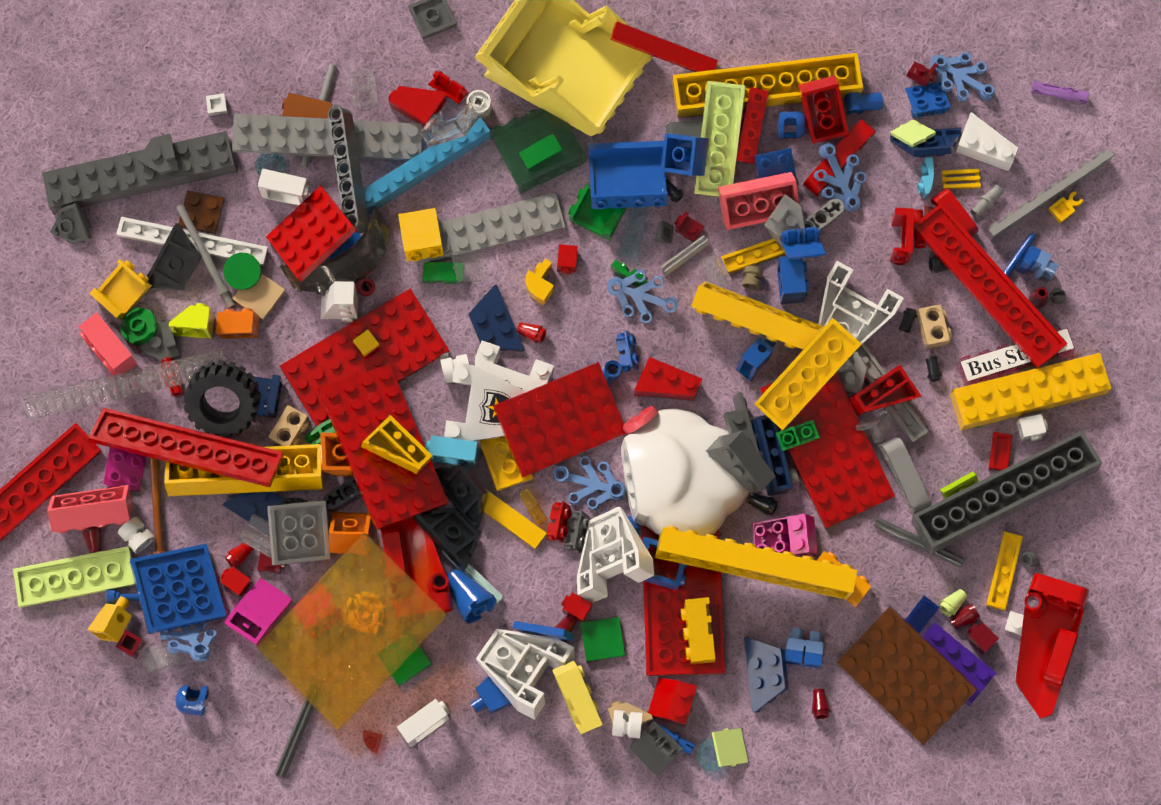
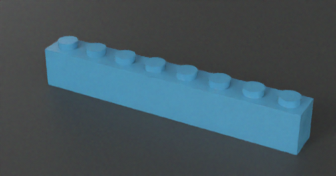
(423, 166)

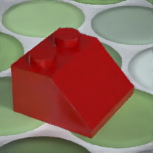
(672, 701)

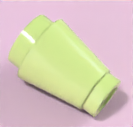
(952, 603)

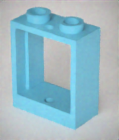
(453, 451)

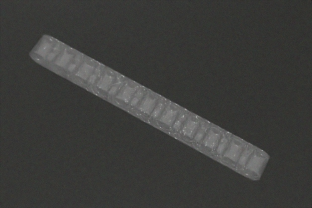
(117, 386)

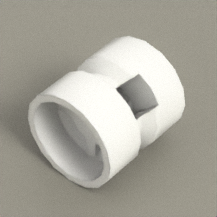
(481, 102)
(448, 366)
(136, 535)
(627, 724)

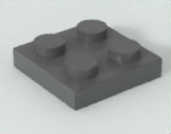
(432, 17)

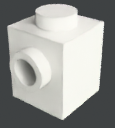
(1032, 427)

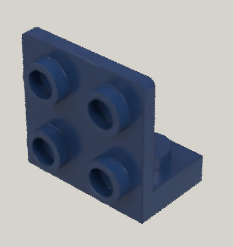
(270, 395)

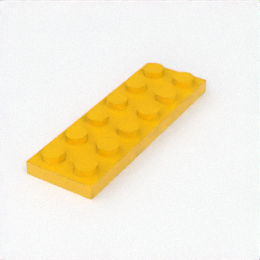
(807, 374)

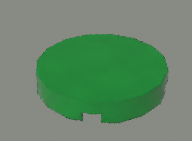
(242, 271)
(138, 326)

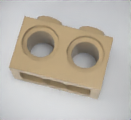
(928, 327)
(284, 427)

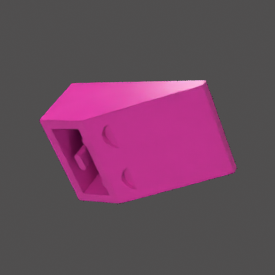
(787, 534)
(258, 612)

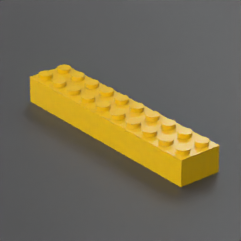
(778, 78)
(756, 563)

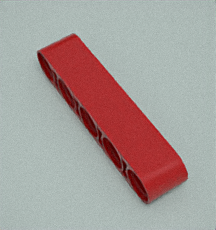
(847, 146)

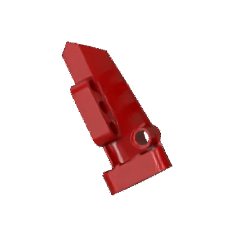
(416, 555)
(1048, 639)

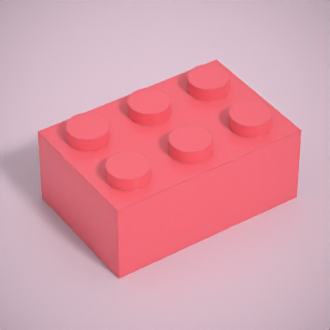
(106, 345)

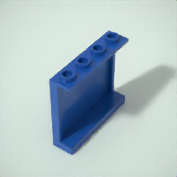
(627, 175)

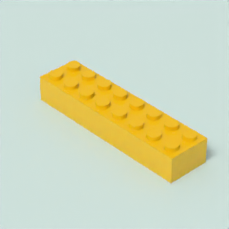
(754, 316)
(1030, 391)
(298, 471)

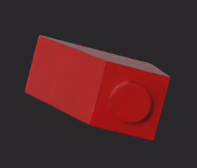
(417, 103)

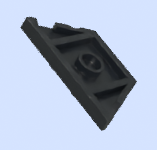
(174, 262)
(463, 491)
(451, 534)

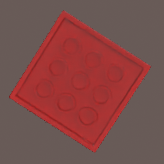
(311, 233)

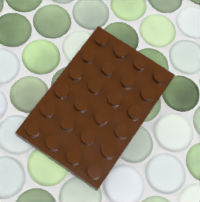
(907, 675)

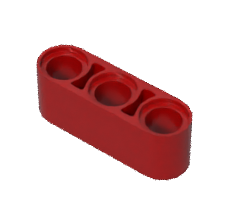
(956, 209)

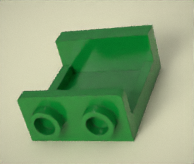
(599, 221)

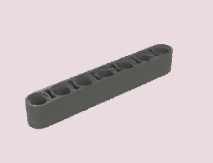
(343, 161)

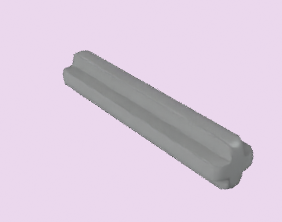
(685, 255)

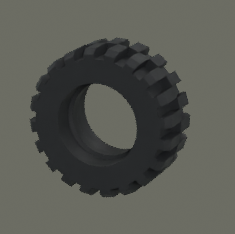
(222, 376)

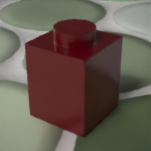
(981, 637)
(130, 644)

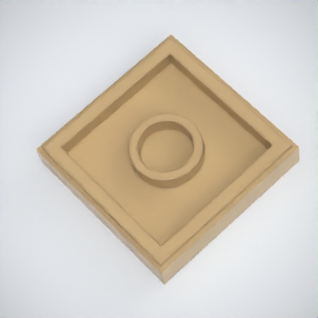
(260, 297)

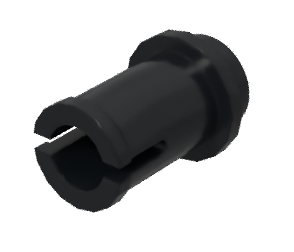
(675, 194)
(907, 321)
(933, 369)

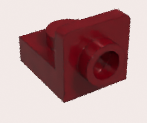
(922, 74)
(688, 227)
(265, 565)

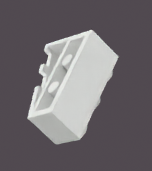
(986, 144)
(340, 302)

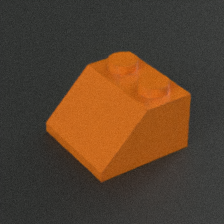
(332, 456)
(346, 529)

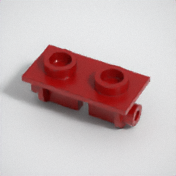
(453, 89)
(561, 513)

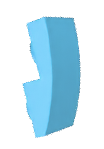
(926, 182)

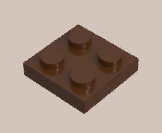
(203, 211)

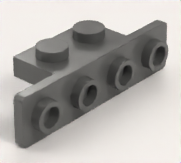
(740, 420)

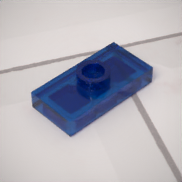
(922, 613)

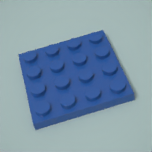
(177, 588)

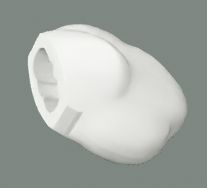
(674, 478)

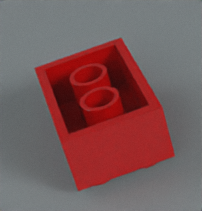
(823, 109)

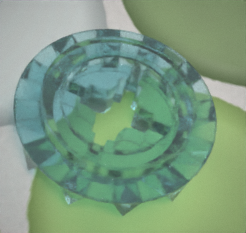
(261, 162)
(702, 755)

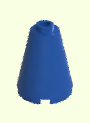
(469, 596)

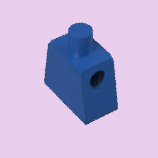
(755, 358)
(490, 696)

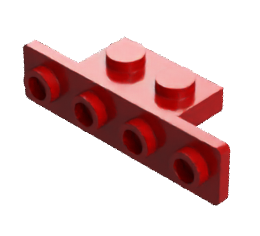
(751, 125)

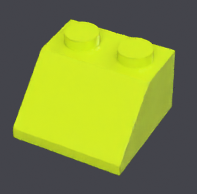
(194, 322)

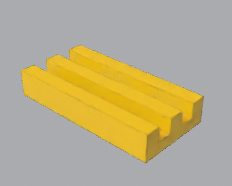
(944, 173)

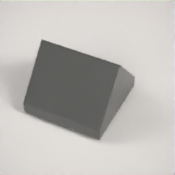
(664, 232)

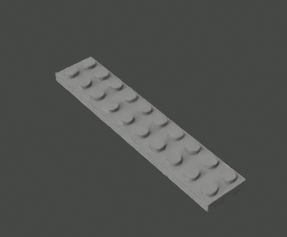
(313, 137)

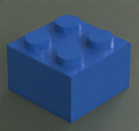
(684, 154)
(792, 280)

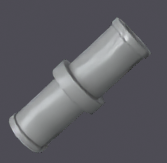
(986, 201)

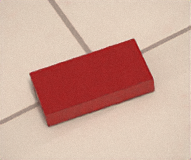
(1000, 451)

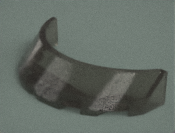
(350, 265)

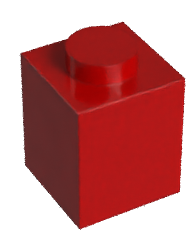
(567, 258)
(235, 581)
(576, 606)

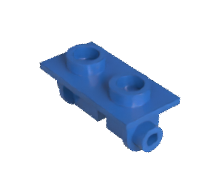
(627, 343)

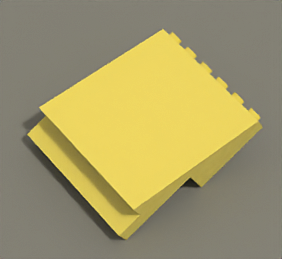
(563, 60)

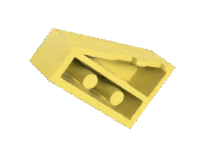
(577, 697)

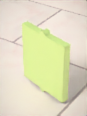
(913, 133)
(729, 747)

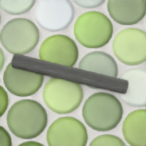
(916, 541)
(294, 739)

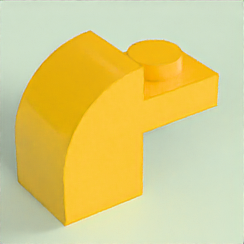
(536, 285)

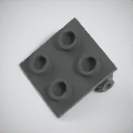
(655, 748)

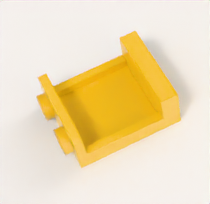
(420, 235)
(122, 289)

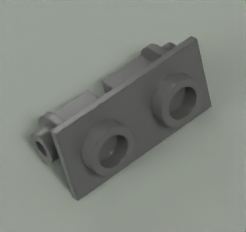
(579, 524)

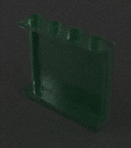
(526, 131)

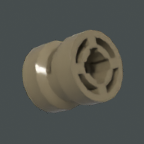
(752, 276)

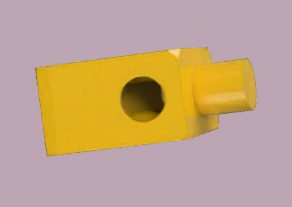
(111, 621)

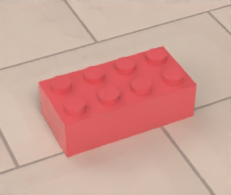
(755, 199)
(90, 509)

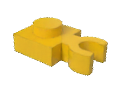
(1064, 208)

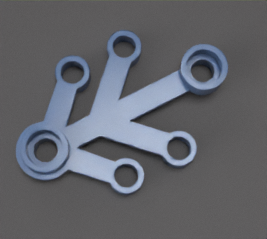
(961, 75)
(842, 179)
(639, 294)
(593, 484)
(198, 651)

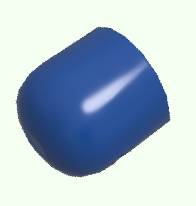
(791, 119)
(191, 707)

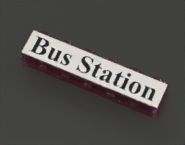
(1002, 361)

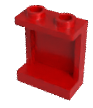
(904, 218)

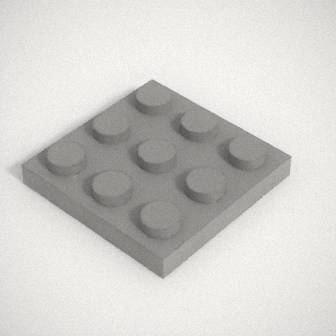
(298, 532)

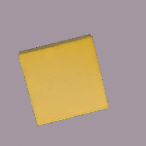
(366, 343)

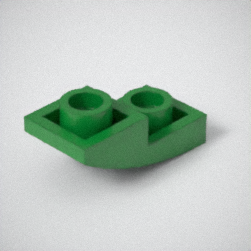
(541, 151)
(439, 272)
(623, 272)
(798, 435)

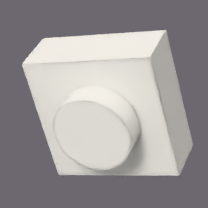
(216, 104)
(1014, 623)

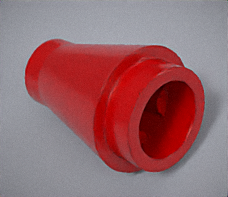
(533, 332)
(238, 555)

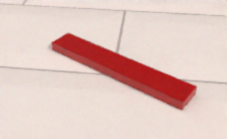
(662, 48)

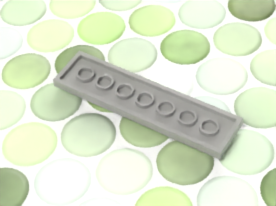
(499, 226)

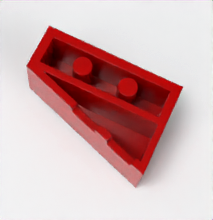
(666, 382)
(886, 391)

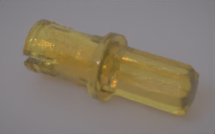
(532, 506)

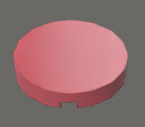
(640, 420)

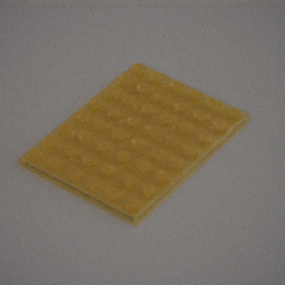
(351, 631)

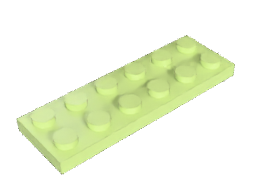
(722, 127)
(73, 577)

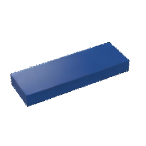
(541, 630)

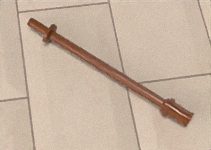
(156, 506)

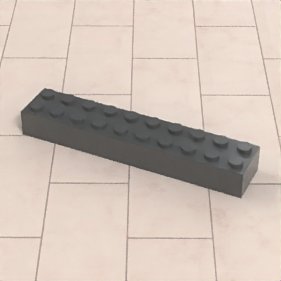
(125, 176)
(1006, 492)

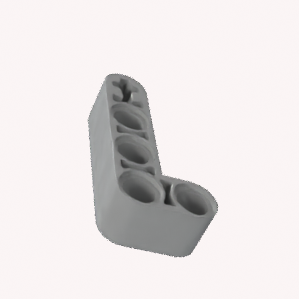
(822, 213)
(905, 474)

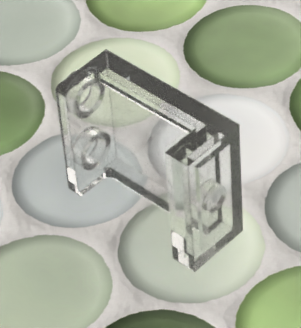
(441, 131)

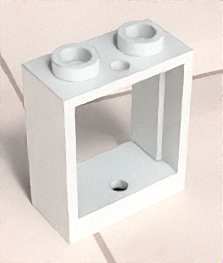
(283, 187)
(424, 722)

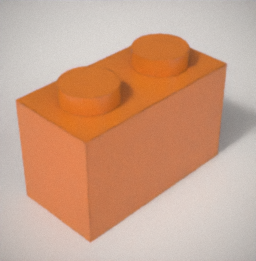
(237, 324)

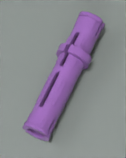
(1060, 92)

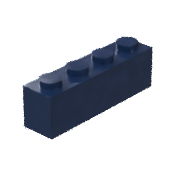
(772, 454)

